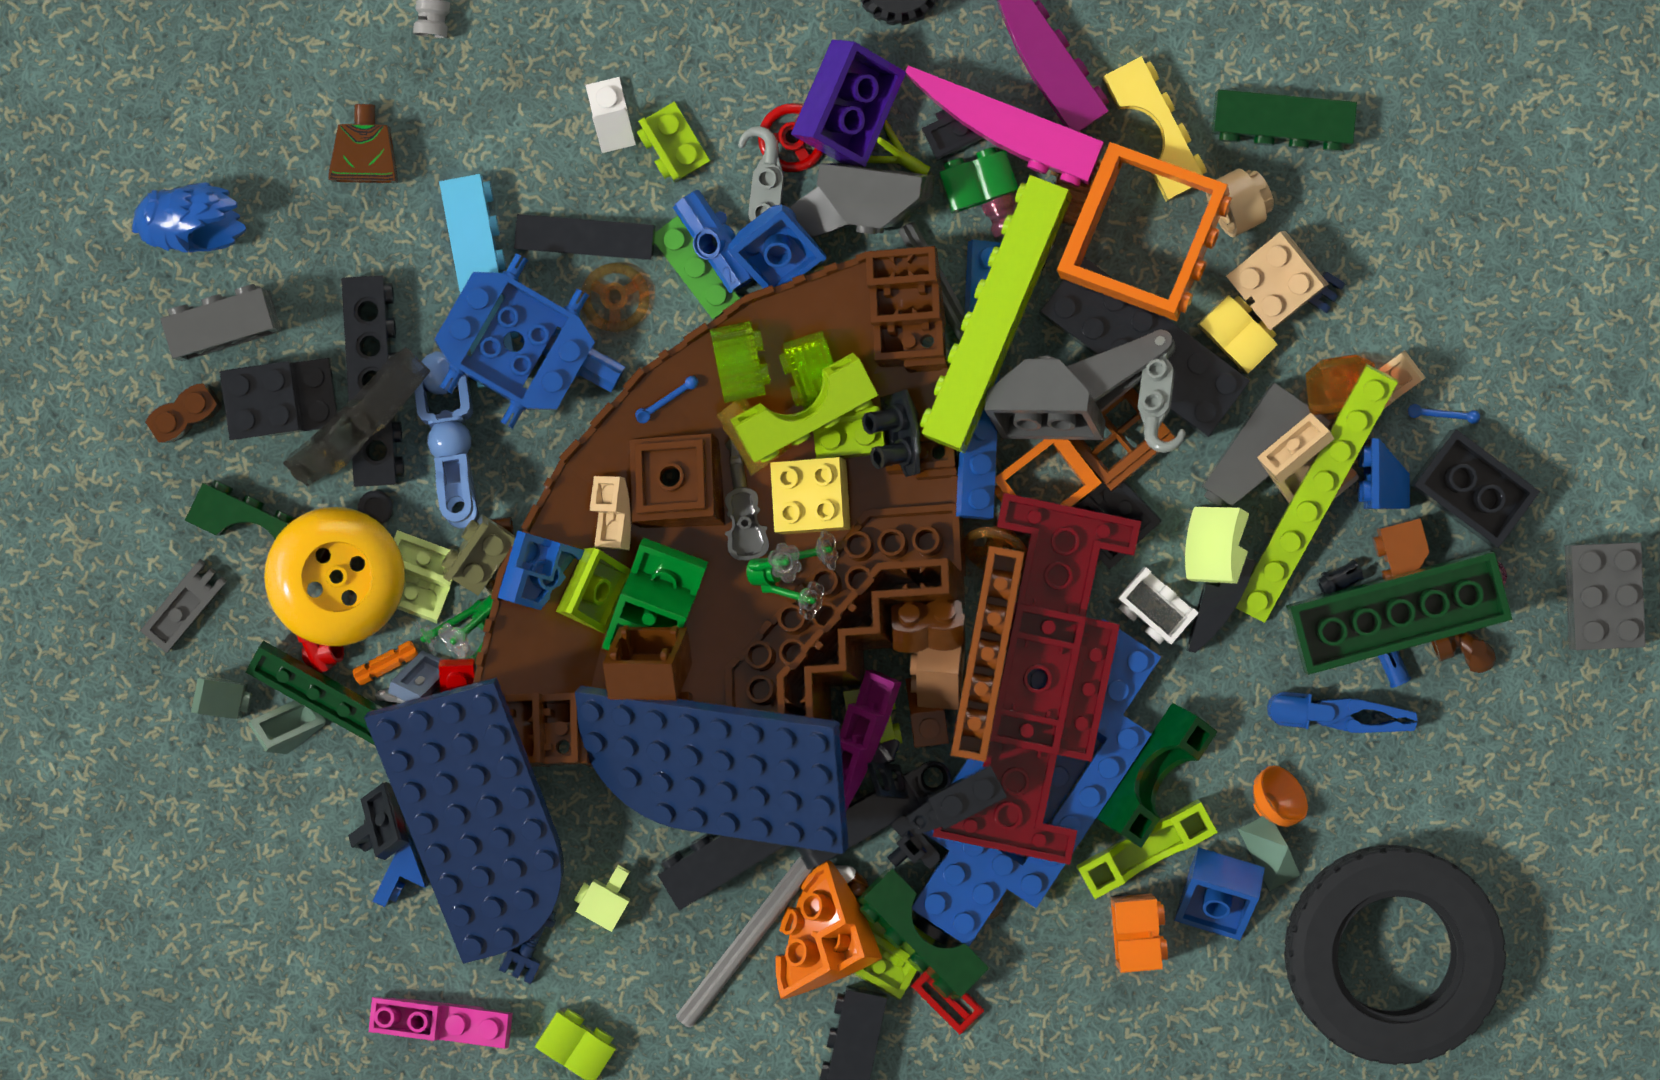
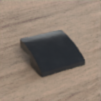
(1122, 503)

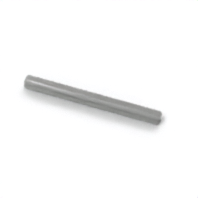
(743, 944)

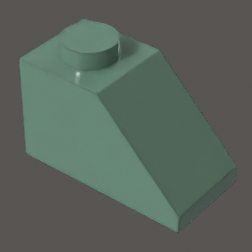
(221, 697)

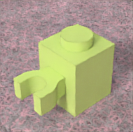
(604, 902)

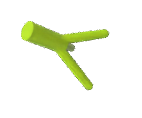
(900, 155)

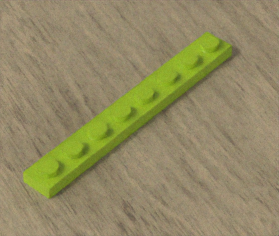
(1316, 492)

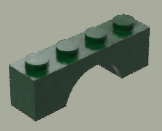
(218, 510)
(1174, 741)
(890, 904)

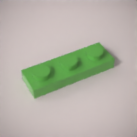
(696, 272)

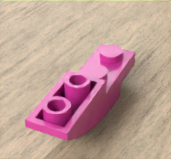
(440, 1021)

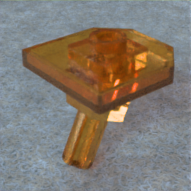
(1332, 382)

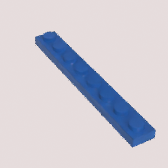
(978, 464)

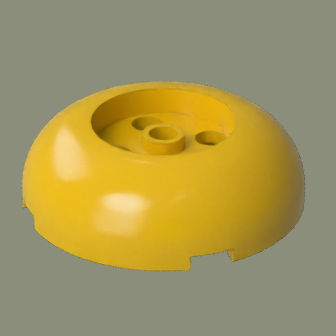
(293, 567)

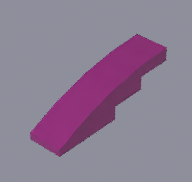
(864, 727)

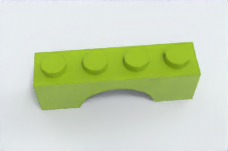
(843, 389)
(1125, 859)

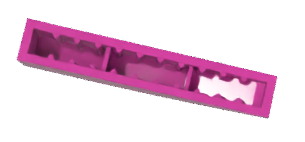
(1016, 131)

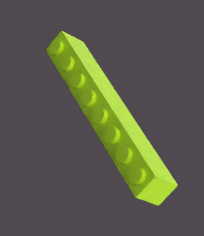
(996, 314)

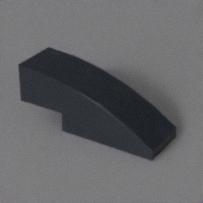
(1216, 606)

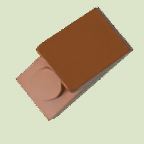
(927, 724)

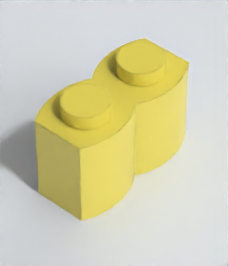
(1238, 333)

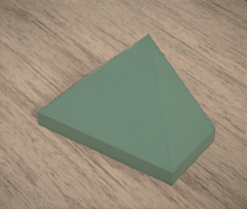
(286, 727)
(1269, 851)

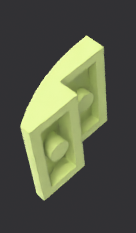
(1213, 544)
(424, 585)

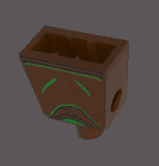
(363, 150)

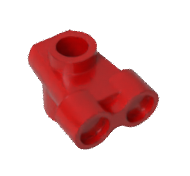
(321, 656)

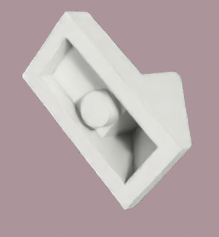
(610, 115)

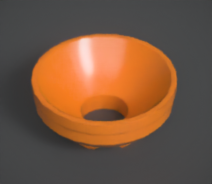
(1284, 794)

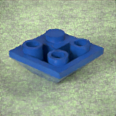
(1385, 479)

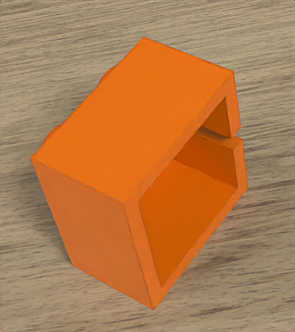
(1137, 932)

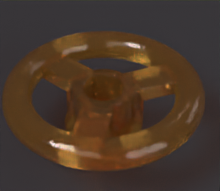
(638, 284)
(995, 537)

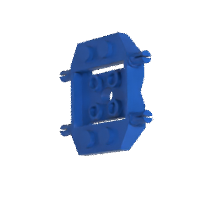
(522, 313)

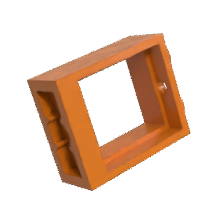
(1071, 457)

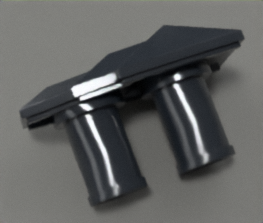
(902, 430)

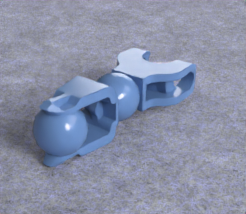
(449, 443)

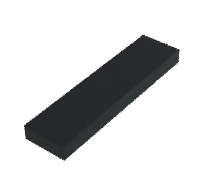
(584, 237)

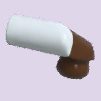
(854, 879)

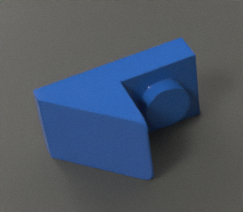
(405, 865)

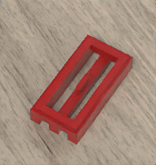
(968, 1018)

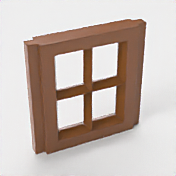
(1130, 462)

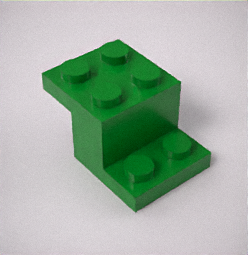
(657, 589)

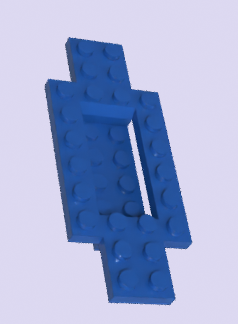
(976, 877)

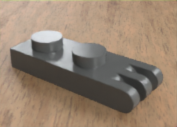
(182, 607)

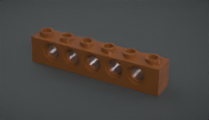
(987, 653)

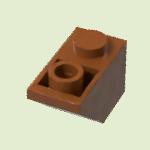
(1402, 546)

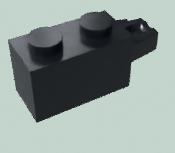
(958, 801)

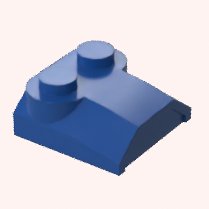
(775, 247)

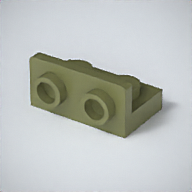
(478, 555)

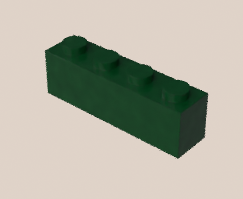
(1284, 118)

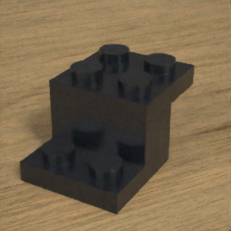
(278, 398)

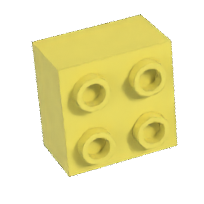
(810, 495)

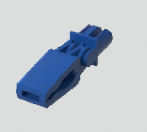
(1297, 710)

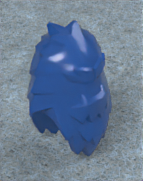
(188, 218)

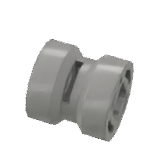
(431, 18)

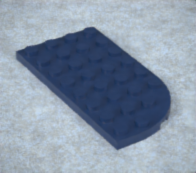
(720, 768)
(473, 814)

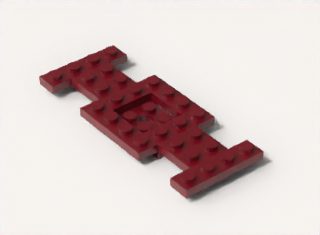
(1074, 651)

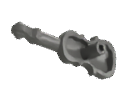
(747, 537)

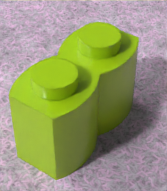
(576, 1045)

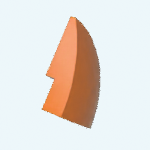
(826, 935)

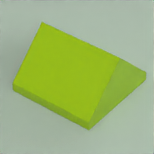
(594, 590)

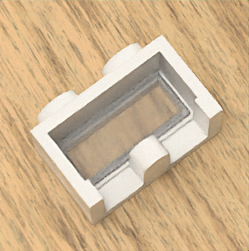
(1156, 606)

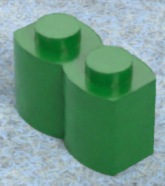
(977, 180)

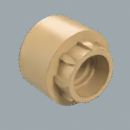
(1249, 201)

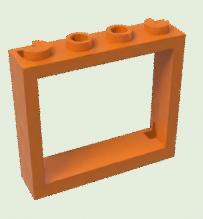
(1193, 266)

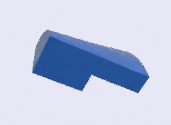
(535, 569)

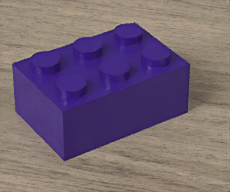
(848, 102)

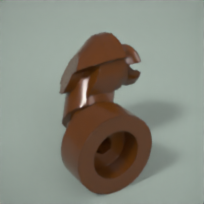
(1478, 654)

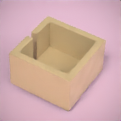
(1277, 279)

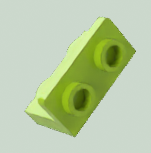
(673, 141)
(847, 437)

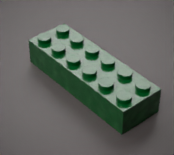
(1399, 612)

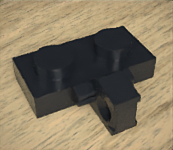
(948, 135)
(383, 824)

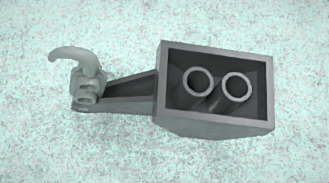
(844, 193)
(1067, 402)

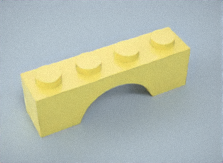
(1135, 88)

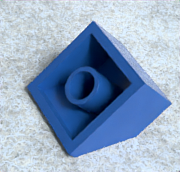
(1220, 894)

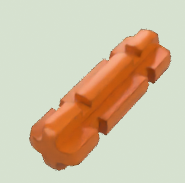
(385, 663)

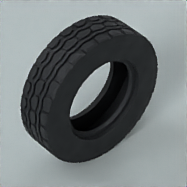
(1473, 968)

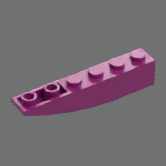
(1051, 66)

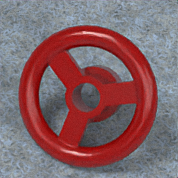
(806, 160)

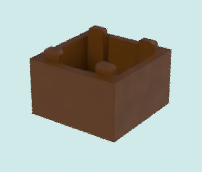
(647, 663)

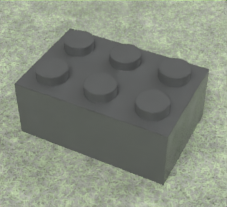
(220, 322)
(1605, 596)

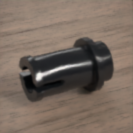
(1339, 579)

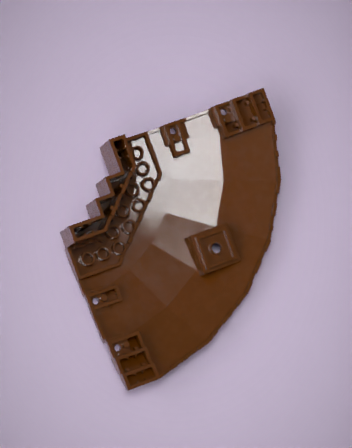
(744, 642)

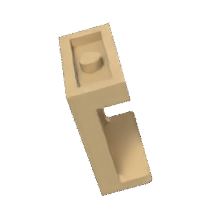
(1293, 454)

